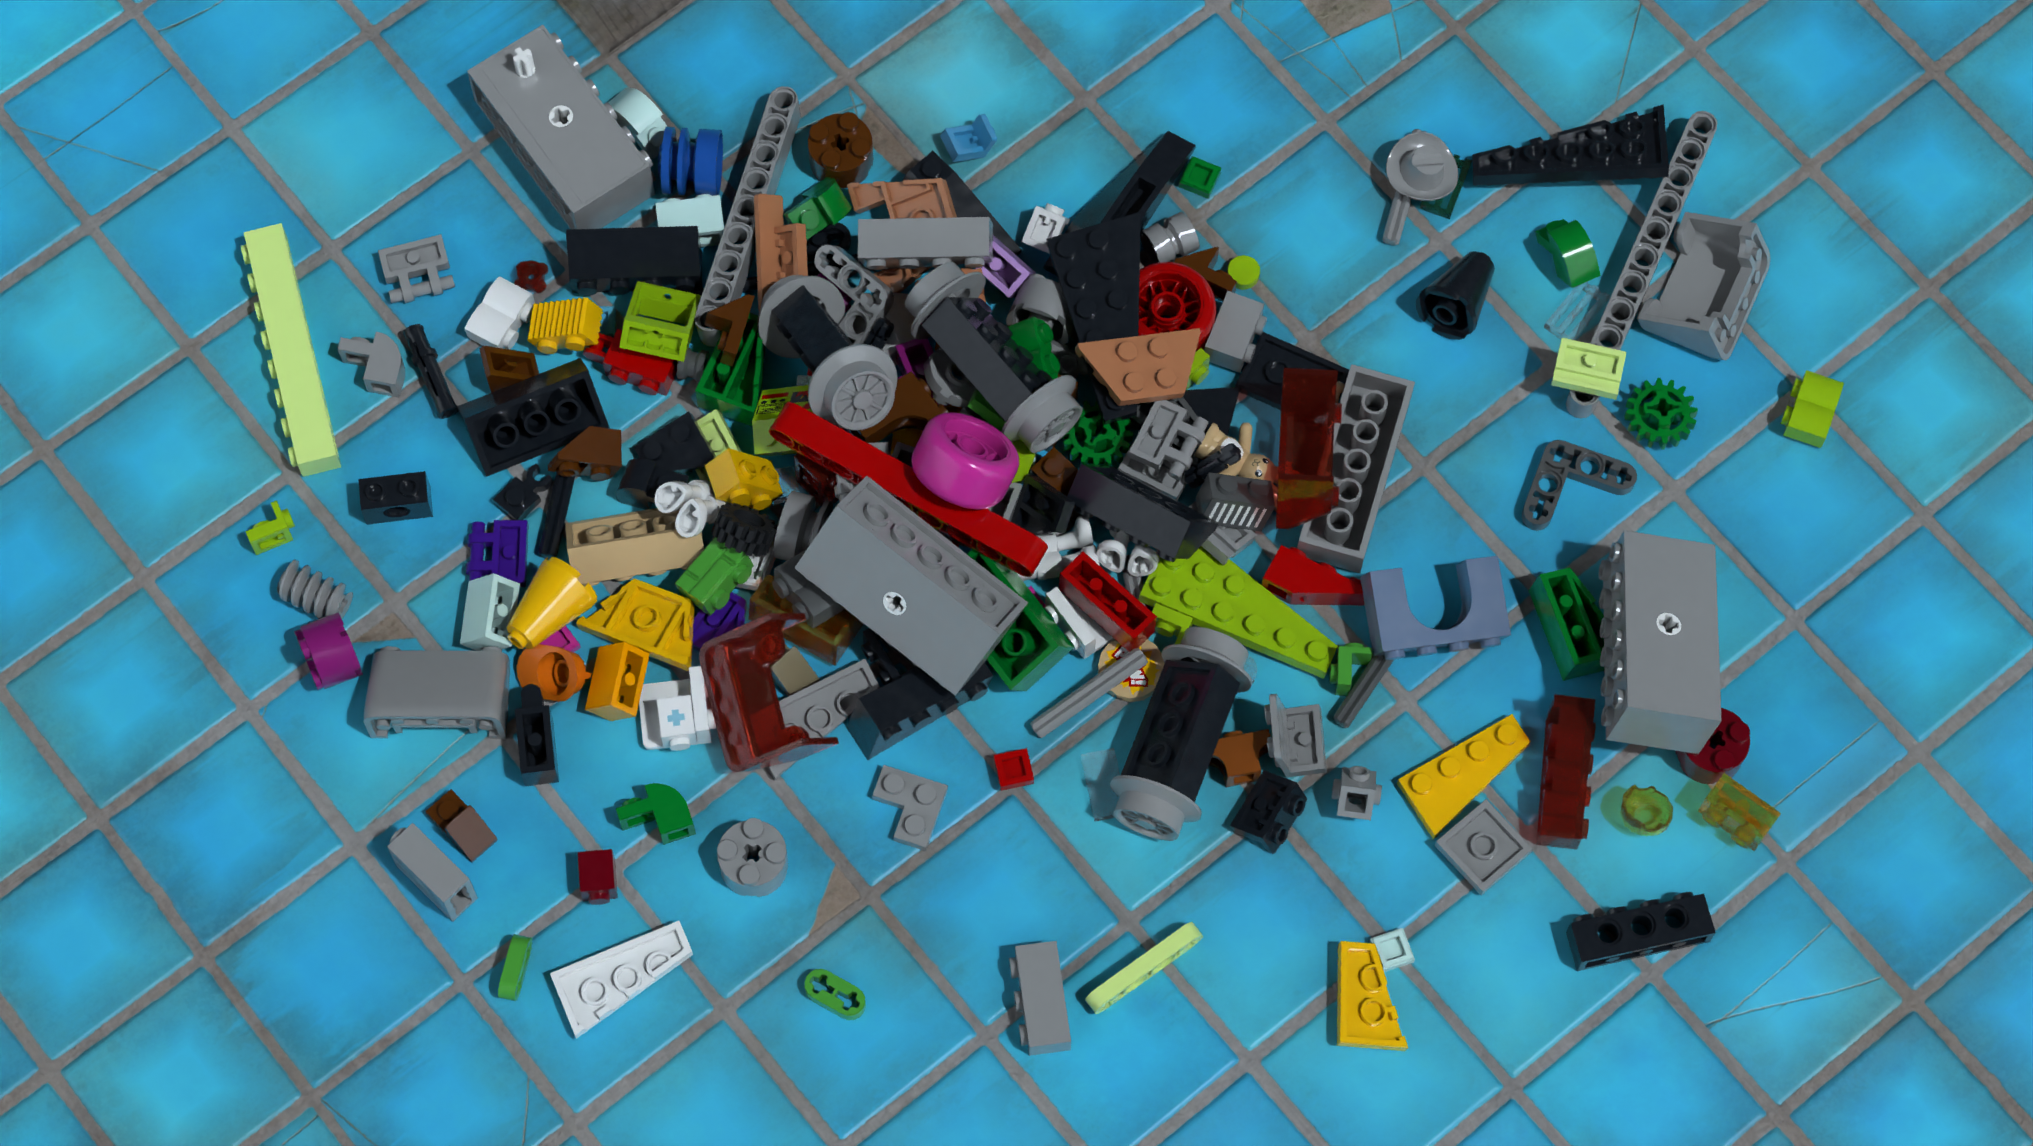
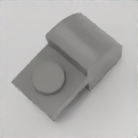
(382, 361)

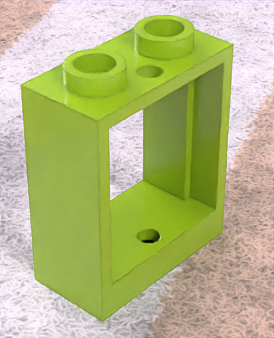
(657, 336)

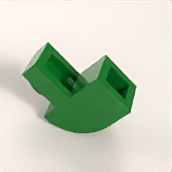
(821, 206)
(1571, 251)
(662, 805)

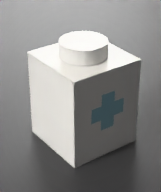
(677, 722)

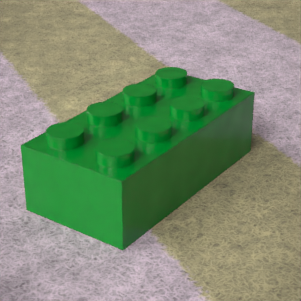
(1032, 641)

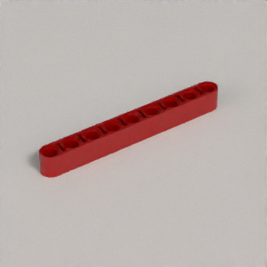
(856, 459)

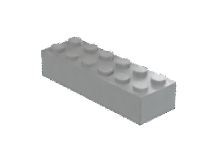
(1362, 458)

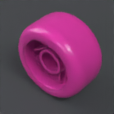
(965, 461)

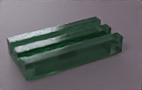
(1435, 209)

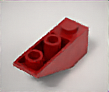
(1306, 582)

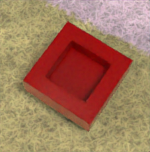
(1013, 769)

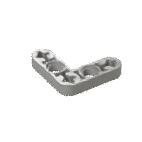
(864, 302)

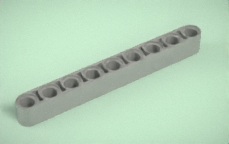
(743, 228)

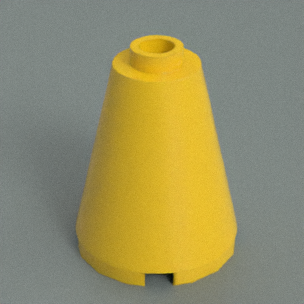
(549, 603)

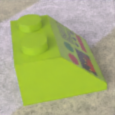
(767, 410)

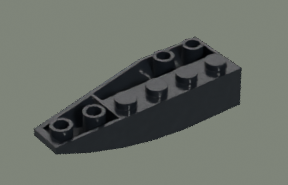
(1138, 187)

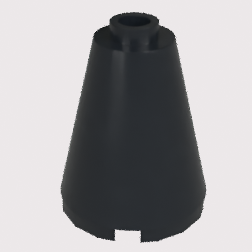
(1457, 296)

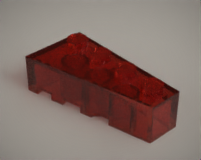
(1565, 772)

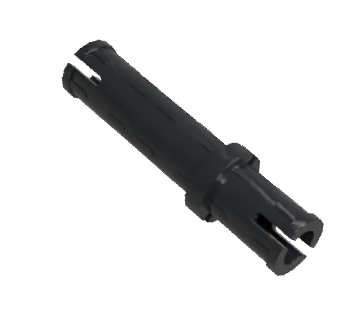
(425, 359)

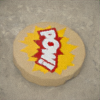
(1142, 682)

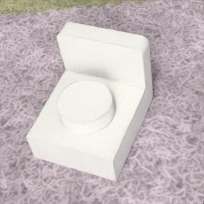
(1044, 224)

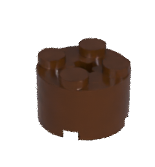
(840, 149)

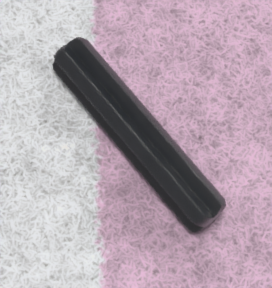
(556, 516)

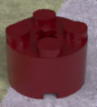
(1731, 749)

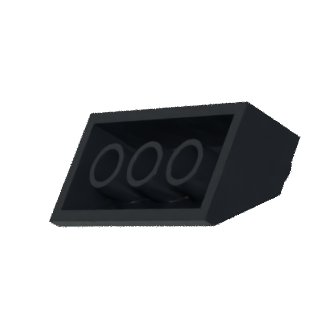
(620, 257)
(532, 416)
(1140, 511)

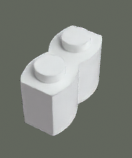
(500, 315)

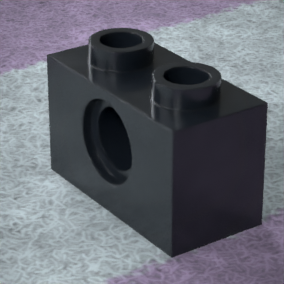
(395, 497)

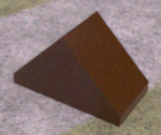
(507, 366)

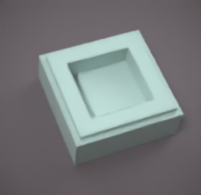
(1393, 949)

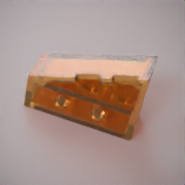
(825, 641)

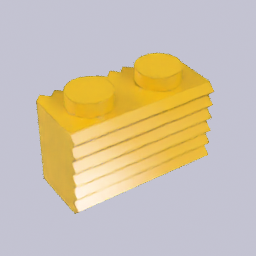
(564, 325)

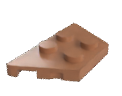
(1143, 366)

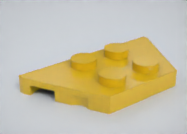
(648, 620)

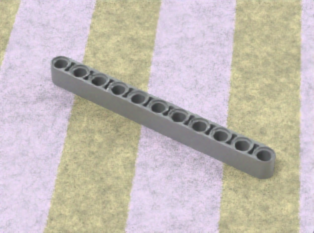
(1650, 249)

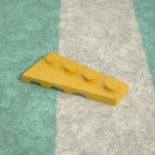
(1453, 779)

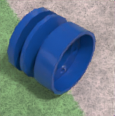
(691, 161)

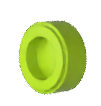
(1245, 271)

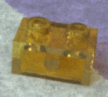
(1738, 812)

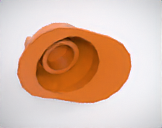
(554, 670)

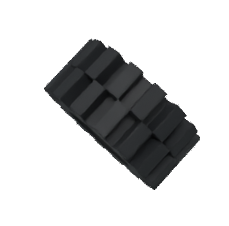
(744, 529)

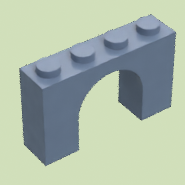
(1397, 631)

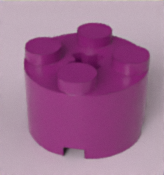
(330, 651)

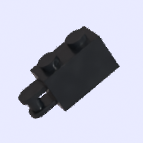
(536, 739)

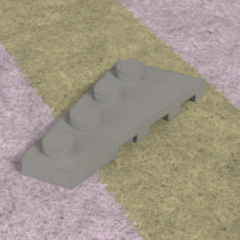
(826, 704)

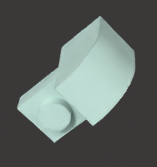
(641, 118)

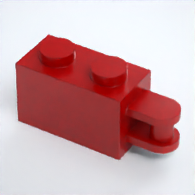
(624, 366)

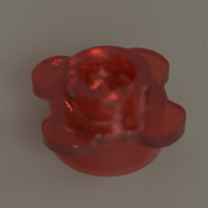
(528, 268)

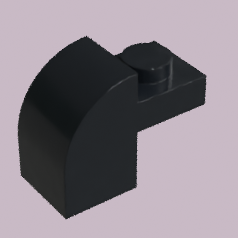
(642, 480)

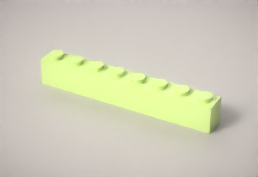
(292, 350)

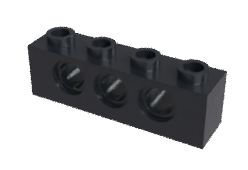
(1592, 952)

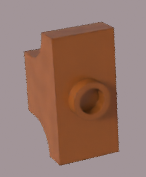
(1239, 756)

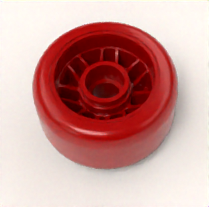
(1178, 293)

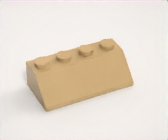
(629, 546)

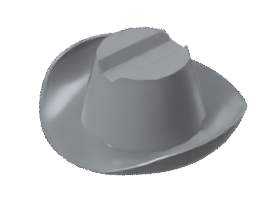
(1422, 167)

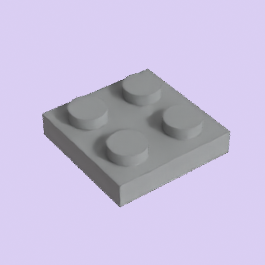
(1483, 847)

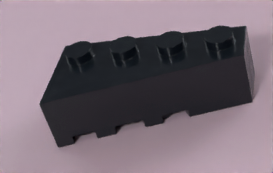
(906, 707)

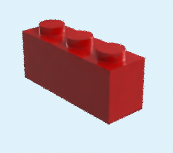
(1107, 602)

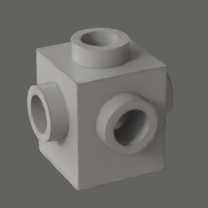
(1356, 792)

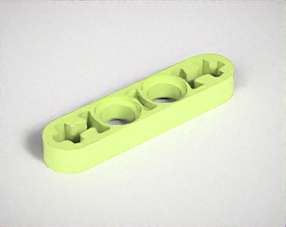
(1144, 968)

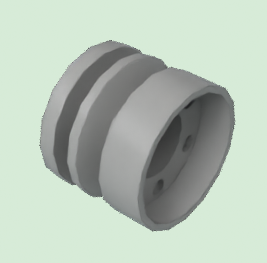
(799, 524)

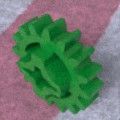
(1648, 419)
(1106, 445)

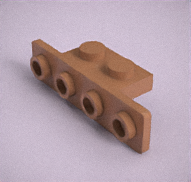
(779, 247)

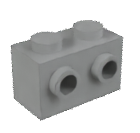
(1234, 331)

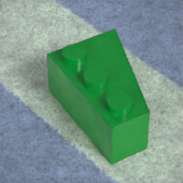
(738, 387)
(1569, 622)

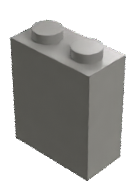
(432, 871)

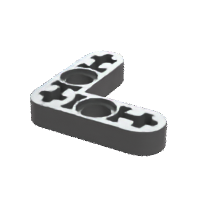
(1561, 470)

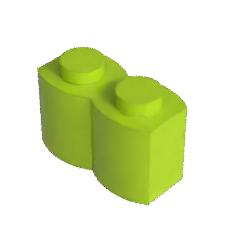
(1812, 409)

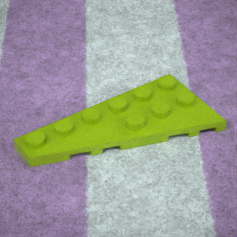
(1240, 607)

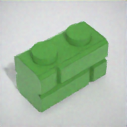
(714, 576)

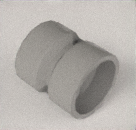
(1173, 238)

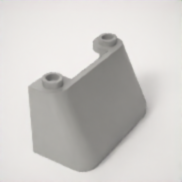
(1710, 285)
(438, 691)

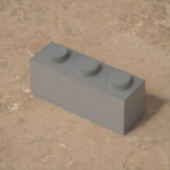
(1040, 998)

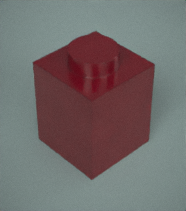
(597, 876)

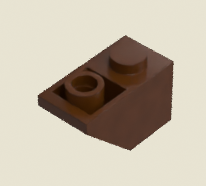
(591, 454)

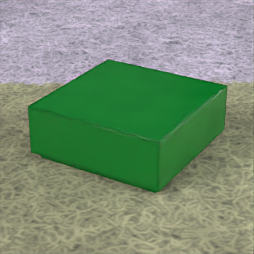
(1200, 177)

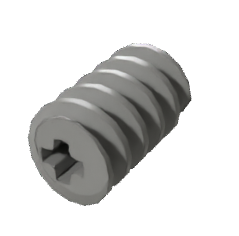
(311, 593)

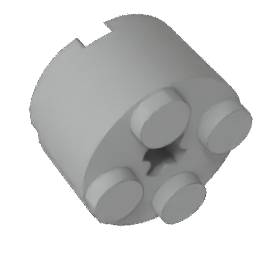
(1044, 301)
(754, 839)

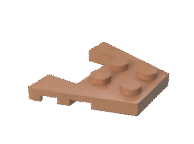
(904, 200)

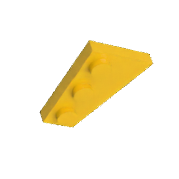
(1363, 1001)

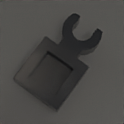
(521, 497)

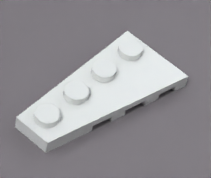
(611, 978)

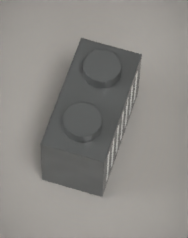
(1236, 501)

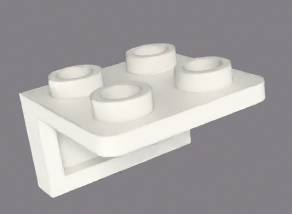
(1077, 626)
(649, 716)

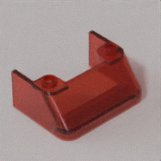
(1306, 446)
(746, 697)

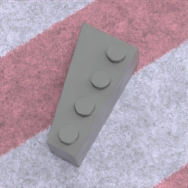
(924, 242)

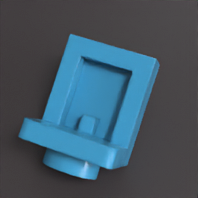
(970, 140)

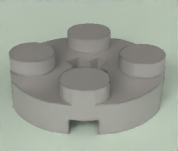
(942, 382)

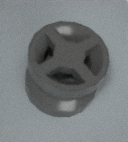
(693, 365)

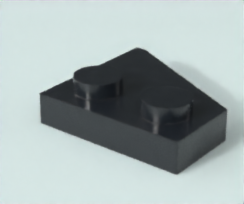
(677, 446)
(1042, 507)

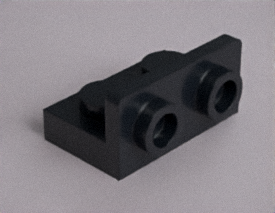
(1270, 810)

